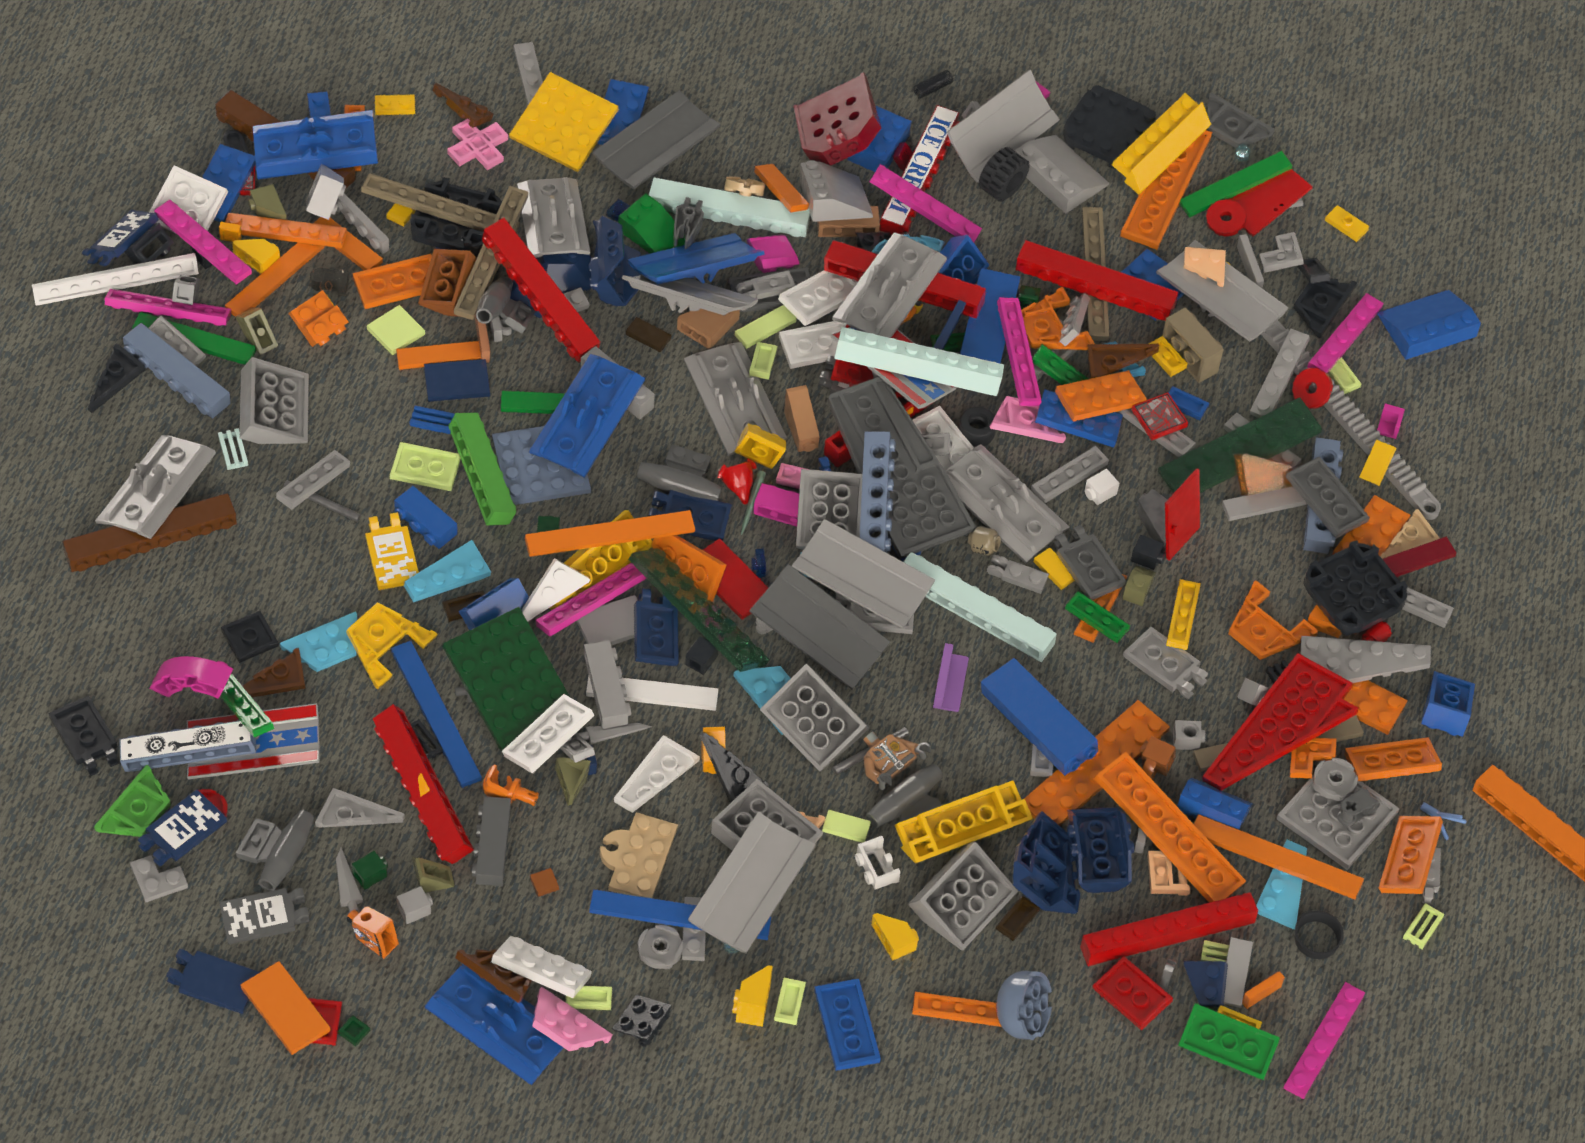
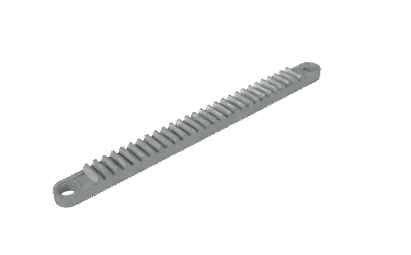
(1363, 432)

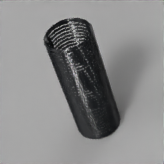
(932, 82)

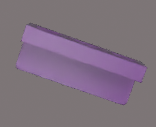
(950, 680)

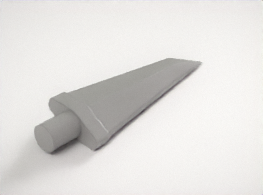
(597, 734)
(348, 888)

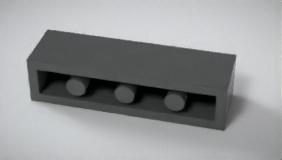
(493, 841)

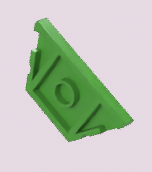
(136, 807)

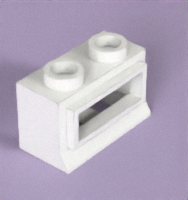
(875, 847)

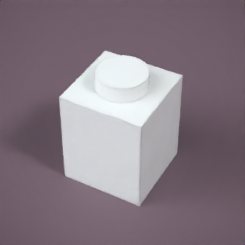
(1101, 487)

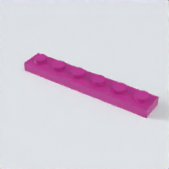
(924, 203)
(203, 241)
(164, 306)
(1346, 334)
(1019, 352)
(590, 600)
(1324, 1040)

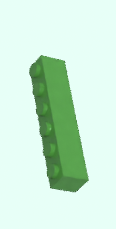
(482, 469)

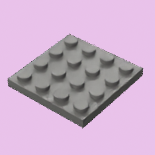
(1317, 822)

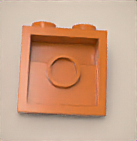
(319, 319)

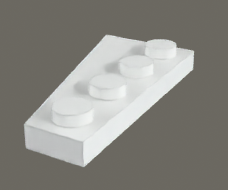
(657, 770)

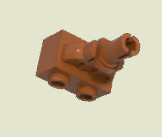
(1157, 757)

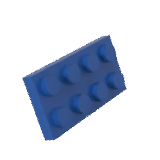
(630, 101)
(229, 170)
(1100, 429)
(847, 1024)

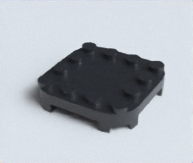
(1106, 123)
(447, 234)
(1355, 588)

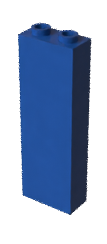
(985, 335)
(1039, 717)

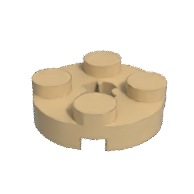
(745, 187)

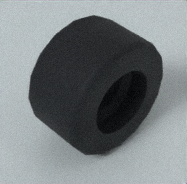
(980, 416)

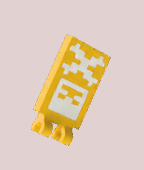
(391, 553)

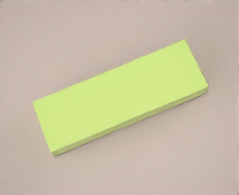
(765, 326)

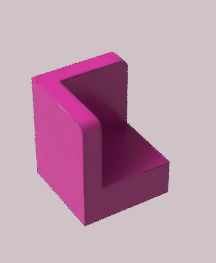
(1390, 421)

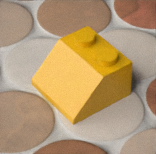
(760, 446)
(752, 998)

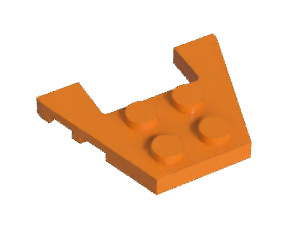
(1045, 327)
(1260, 631)

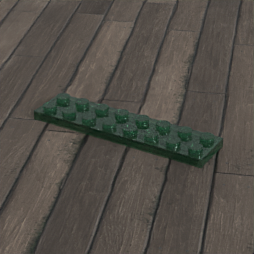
(1258, 438)
(699, 610)

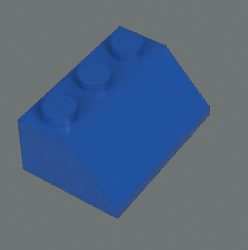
(963, 259)
(1213, 804)

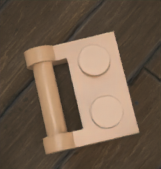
(1161, 876)

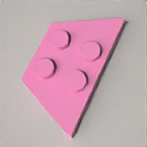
(1021, 420)
(565, 1023)

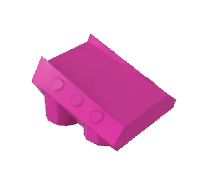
(777, 253)

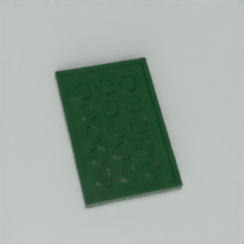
(505, 674)

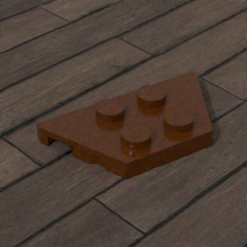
(503, 979)

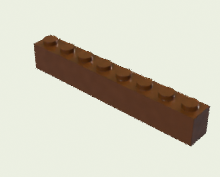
(244, 115)
(180, 525)

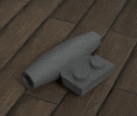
(497, 302)
(681, 473)
(907, 798)
(275, 847)

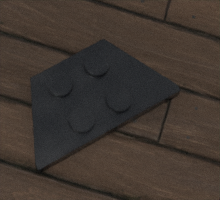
(1322, 302)

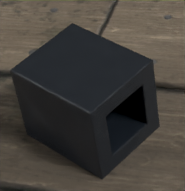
(1148, 552)
(701, 655)

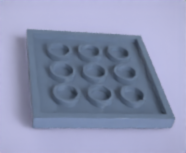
(531, 476)

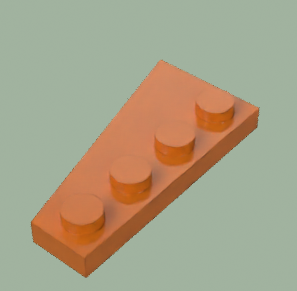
(693, 562)

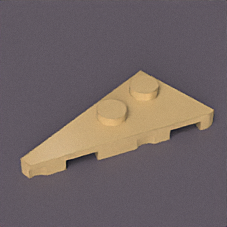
(1413, 534)

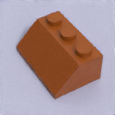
(446, 280)

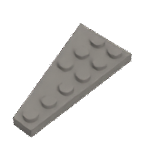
(1365, 659)

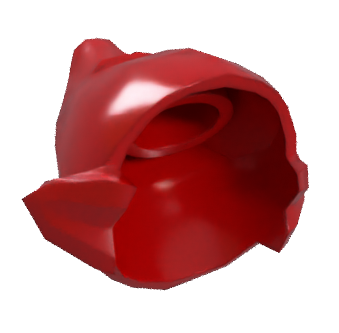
(739, 478)

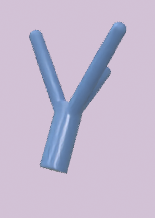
(1434, 812)

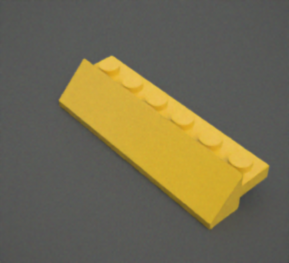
(1162, 143)
(603, 560)
(962, 822)

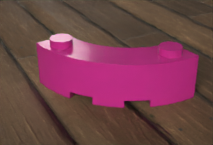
(193, 672)

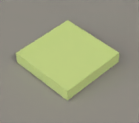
(395, 329)

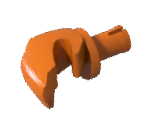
(511, 790)

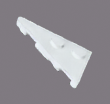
(553, 587)

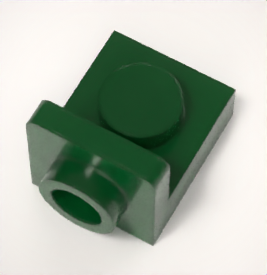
(1028, 295)

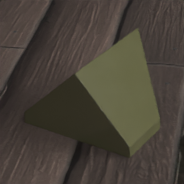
(571, 776)
(432, 875)

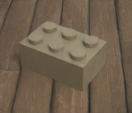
(1193, 344)

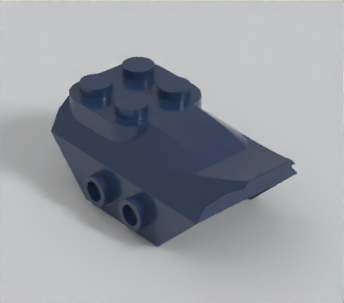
(611, 263)
(1101, 848)

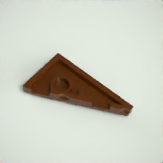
(464, 107)
(1109, 358)
(280, 677)

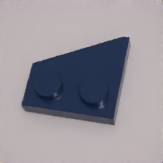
(1208, 981)

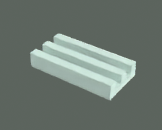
(229, 435)

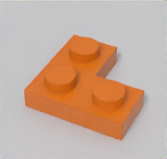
(1314, 750)

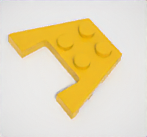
(377, 633)

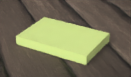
(425, 466)

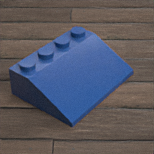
(1430, 323)

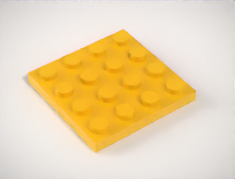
(564, 122)

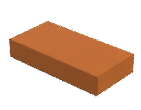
(1263, 990)

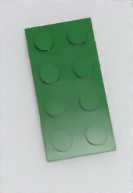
(1229, 1041)

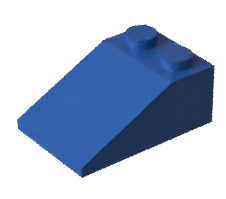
(1448, 704)

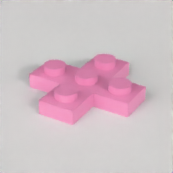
(477, 144)

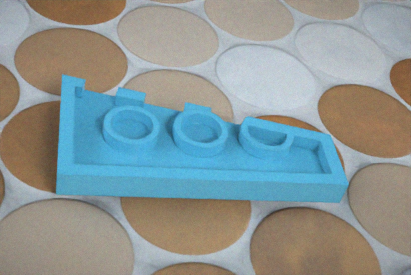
(450, 572)
(1282, 893)

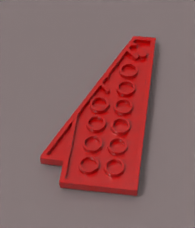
(1293, 712)

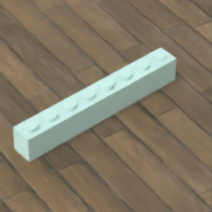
(732, 207)
(919, 361)
(985, 610)

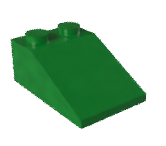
(649, 225)

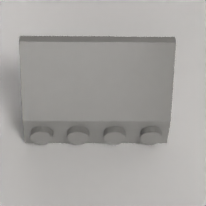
(1060, 172)
(833, 193)
(273, 403)
(828, 497)
(814, 718)
(738, 815)
(963, 896)

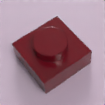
(902, 155)

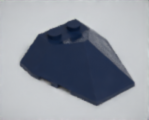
(566, 270)
(1045, 867)

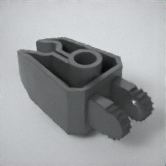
(688, 222)

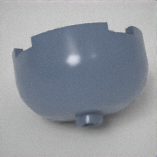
(1018, 999)

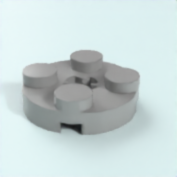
(1335, 790)
(660, 959)

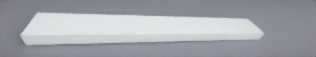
(114, 279)

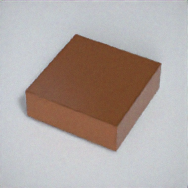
(544, 882)

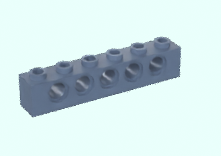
(874, 443)
(1322, 539)

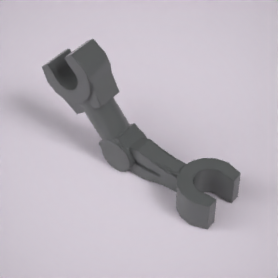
(1166, 977)

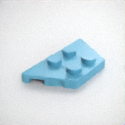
(324, 644)
(762, 683)

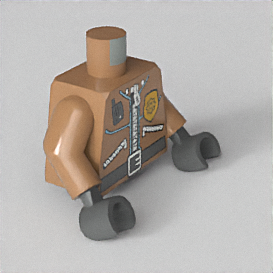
(890, 757)

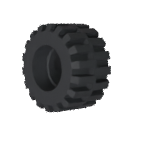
(1004, 174)

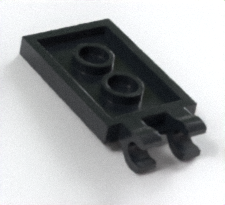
(85, 734)

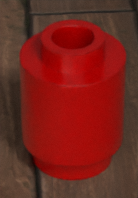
(1380, 632)

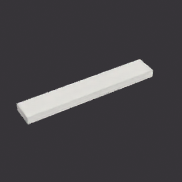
(667, 694)

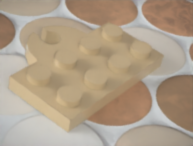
(639, 855)

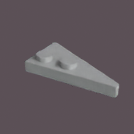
(350, 810)

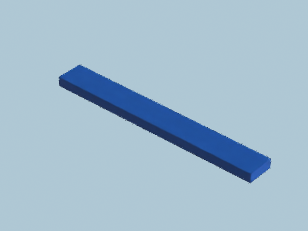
(436, 714)
(649, 910)

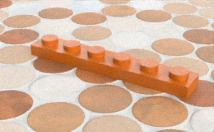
(289, 230)

